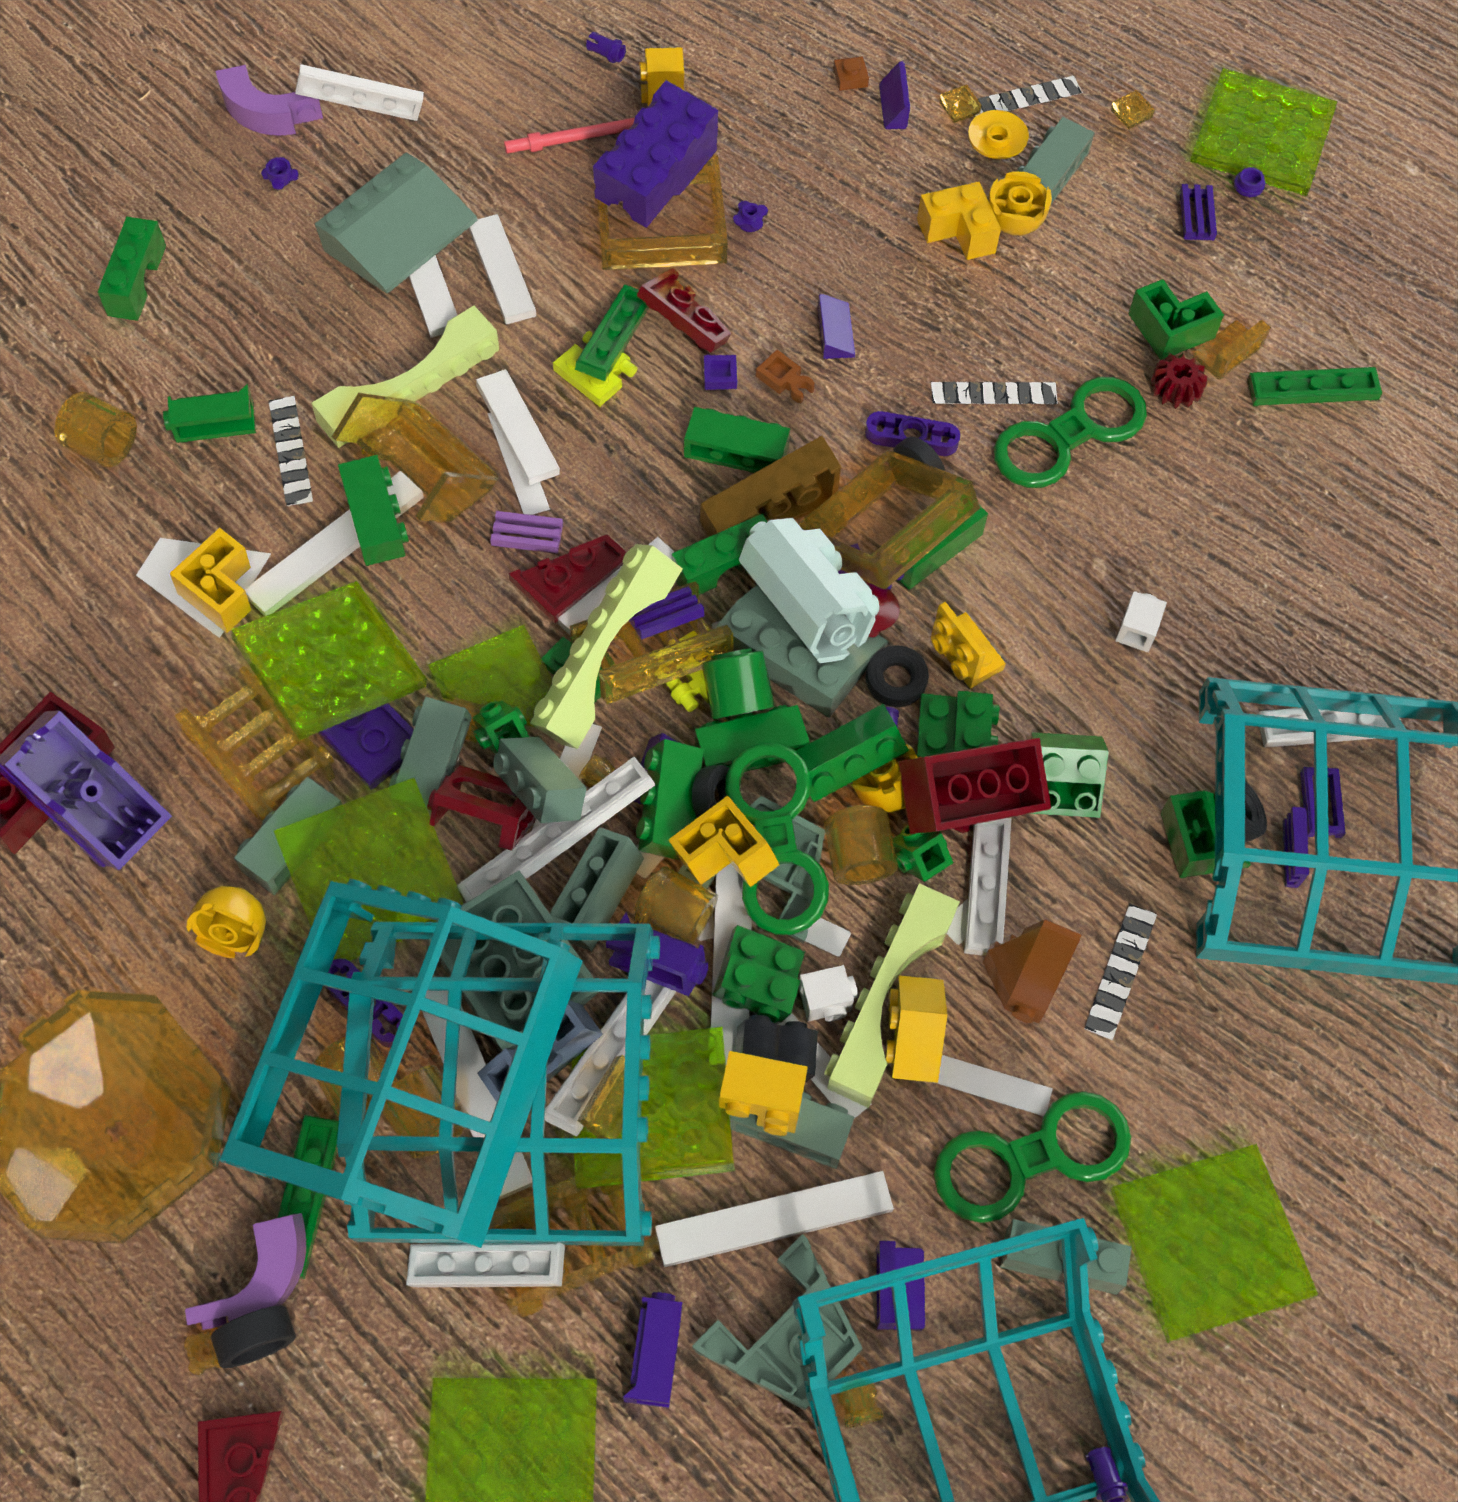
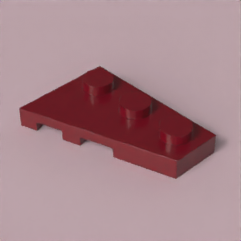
(684, 313)
(565, 580)
(236, 1456)

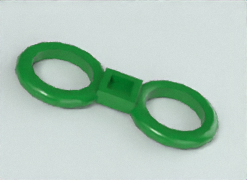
(1069, 432)
(779, 833)
(1032, 1156)

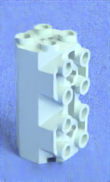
(803, 583)

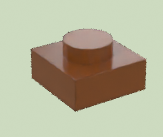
(851, 73)

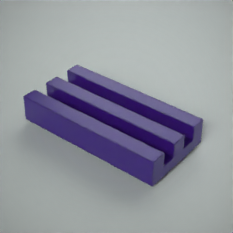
(1198, 193)
(663, 612)
(1338, 827)
(1295, 841)

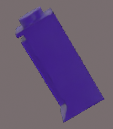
(679, 963)
(655, 1351)

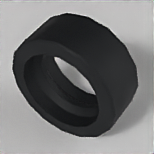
(253, 1336)

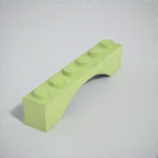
(463, 344)
(569, 704)
(862, 1060)

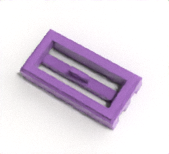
(528, 527)

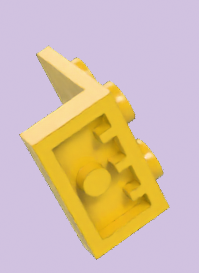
(965, 647)

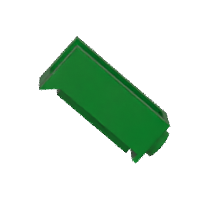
(211, 416)

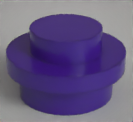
(1249, 182)

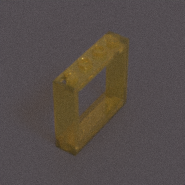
(670, 250)
(952, 507)

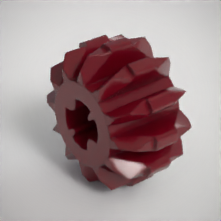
(1179, 380)

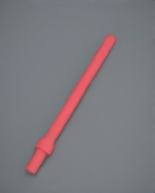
(536, 142)

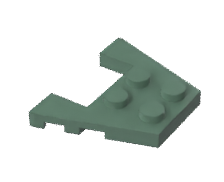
(789, 876)
(775, 1357)

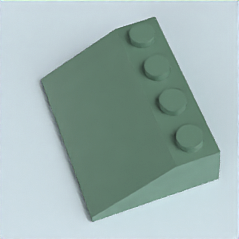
(394, 223)
(789, 661)
(505, 902)

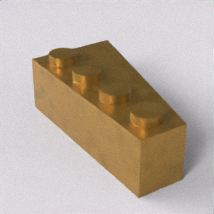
(779, 491)

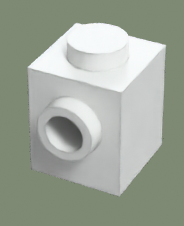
(1141, 621)
(827, 993)

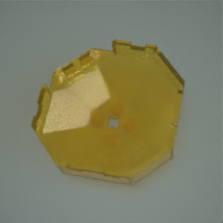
(83, 1072)

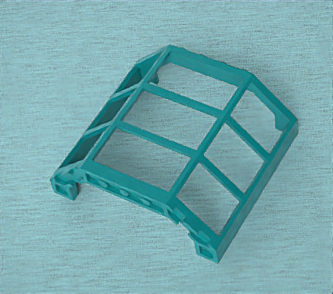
(1221, 706)
(381, 955)
(512, 1107)
(1078, 1250)

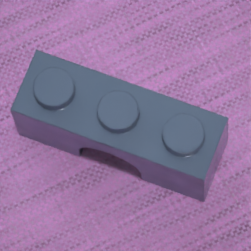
(573, 1037)

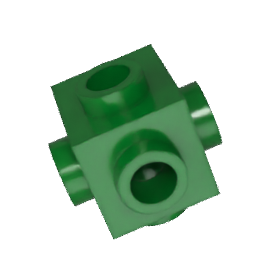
(498, 722)
(922, 853)

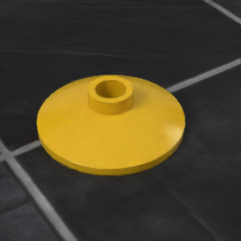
(998, 134)

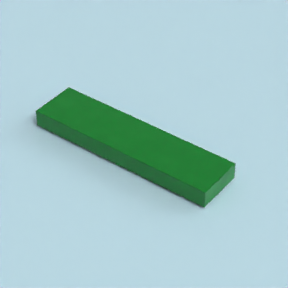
(612, 334)
(1314, 386)
(319, 1147)

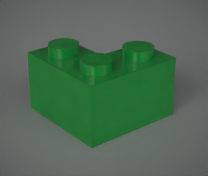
(1173, 324)

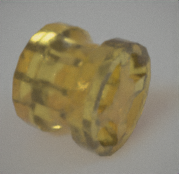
(860, 1406)

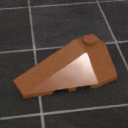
(1030, 968)

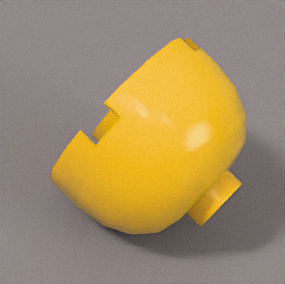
(1020, 203)
(884, 785)
(227, 921)

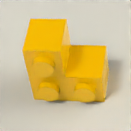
(659, 66)
(960, 214)
(209, 579)
(723, 838)
(919, 1023)
(763, 1089)

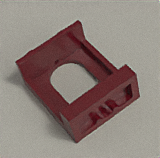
(514, 819)

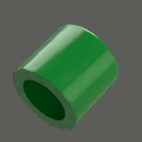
(737, 683)

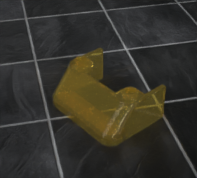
(420, 449)

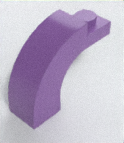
(264, 111)
(278, 1269)

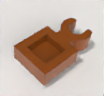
(783, 373)

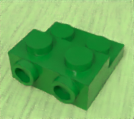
(955, 722)
(759, 974)

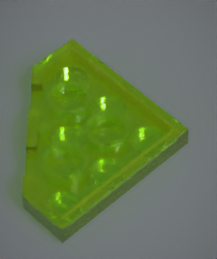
(496, 671)

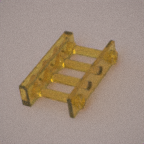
(662, 665)
(241, 776)
(567, 1195)

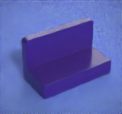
(889, 1259)

